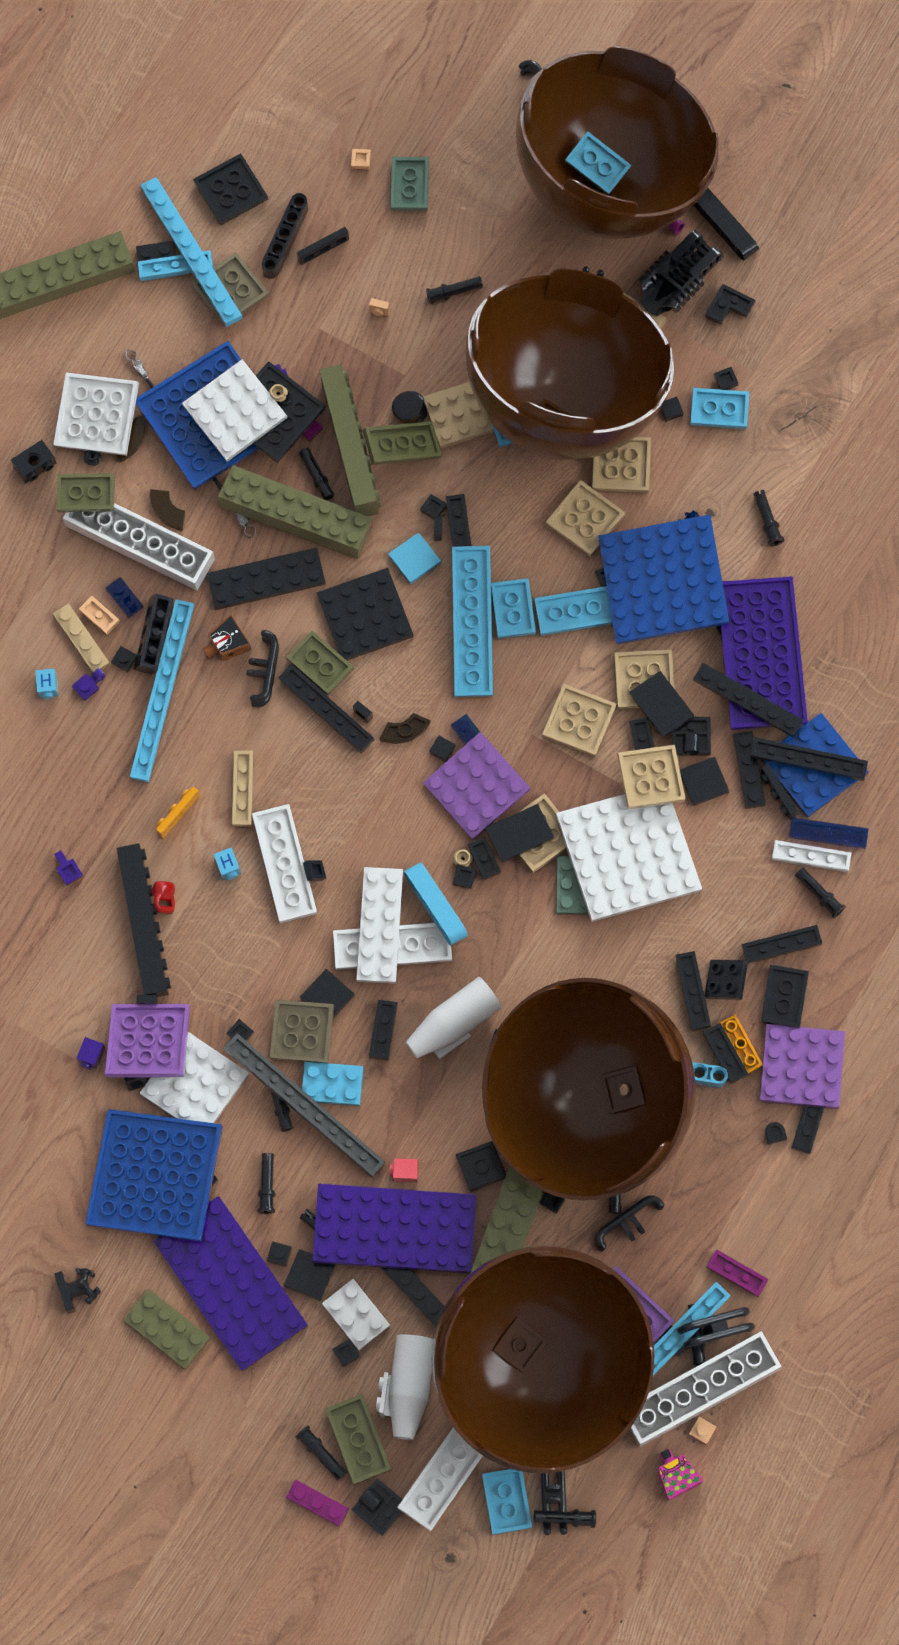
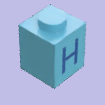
(46, 683)
(227, 864)

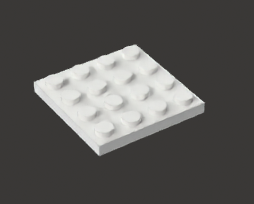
(234, 410)
(96, 414)
(204, 1090)

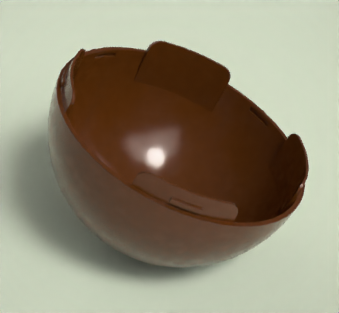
(635, 111)
(567, 364)
(558, 1082)
(572, 1382)

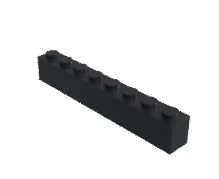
(142, 920)

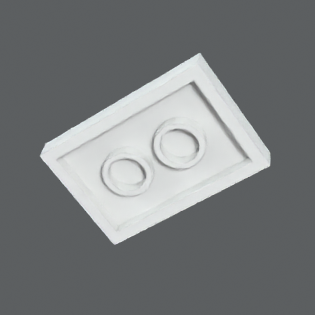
(356, 1314)

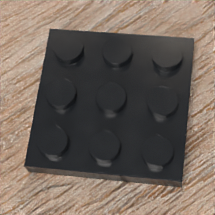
(230, 189)

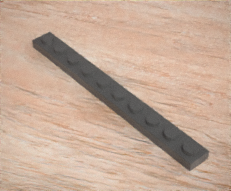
(304, 1105)

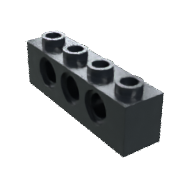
(153, 633)

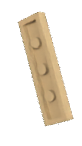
(81, 638)
(242, 789)

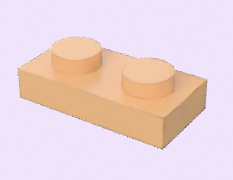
(99, 615)

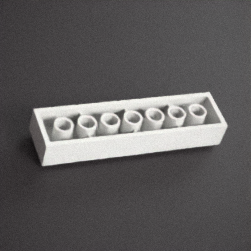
(145, 543)
(704, 1387)

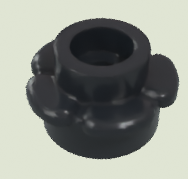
(92, 461)

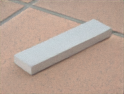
(811, 856)

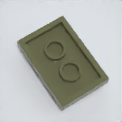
(85, 492)
(320, 663)

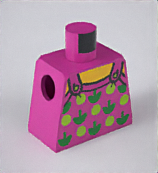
(677, 1475)

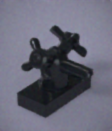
(76, 1288)

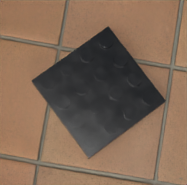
(299, 407)
(365, 614)

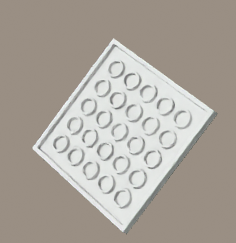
(627, 855)

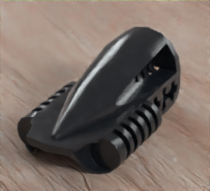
(678, 275)

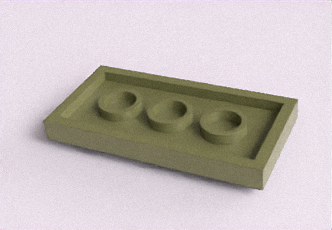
(402, 443)
(167, 1329)
(358, 1439)

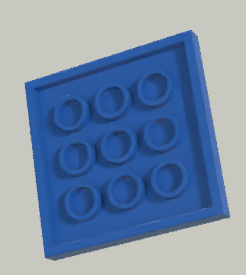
(808, 787)

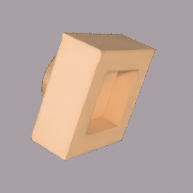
(361, 159)
(379, 307)
(702, 1430)

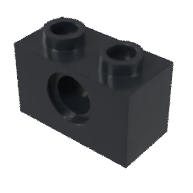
(36, 452)

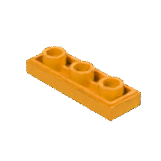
(177, 811)
(747, 1052)

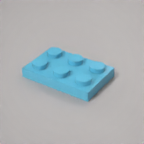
(597, 163)
(719, 408)
(513, 608)
(333, 1083)
(507, 1501)

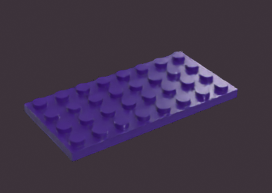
(763, 646)
(394, 1228)
(233, 1287)

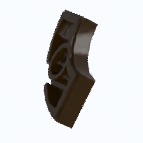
(136, 437)
(166, 510)
(405, 731)

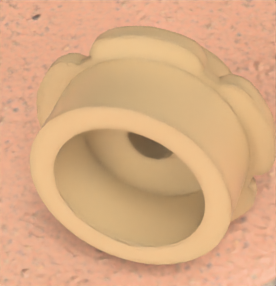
(278, 388)
(462, 853)

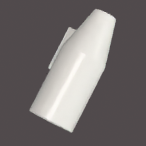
(453, 1020)
(408, 1387)

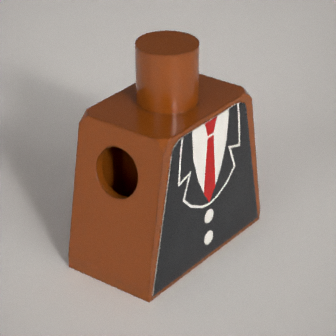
(227, 640)

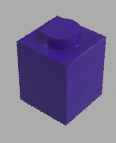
(90, 1053)

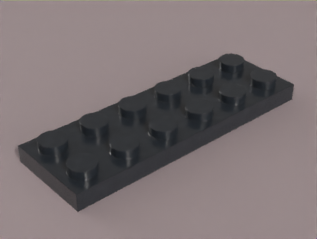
(266, 578)

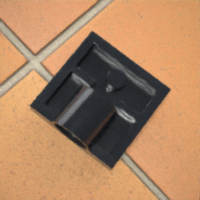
(693, 737)
(726, 979)
(378, 1507)

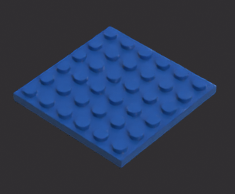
(175, 426)
(663, 579)
(154, 1175)

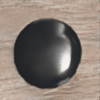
(409, 407)

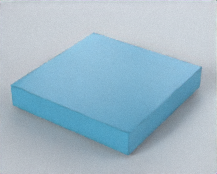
(414, 558)

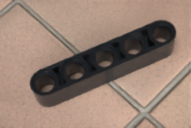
(726, 225)
(285, 227)

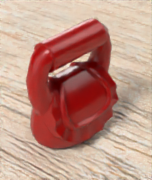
(164, 892)

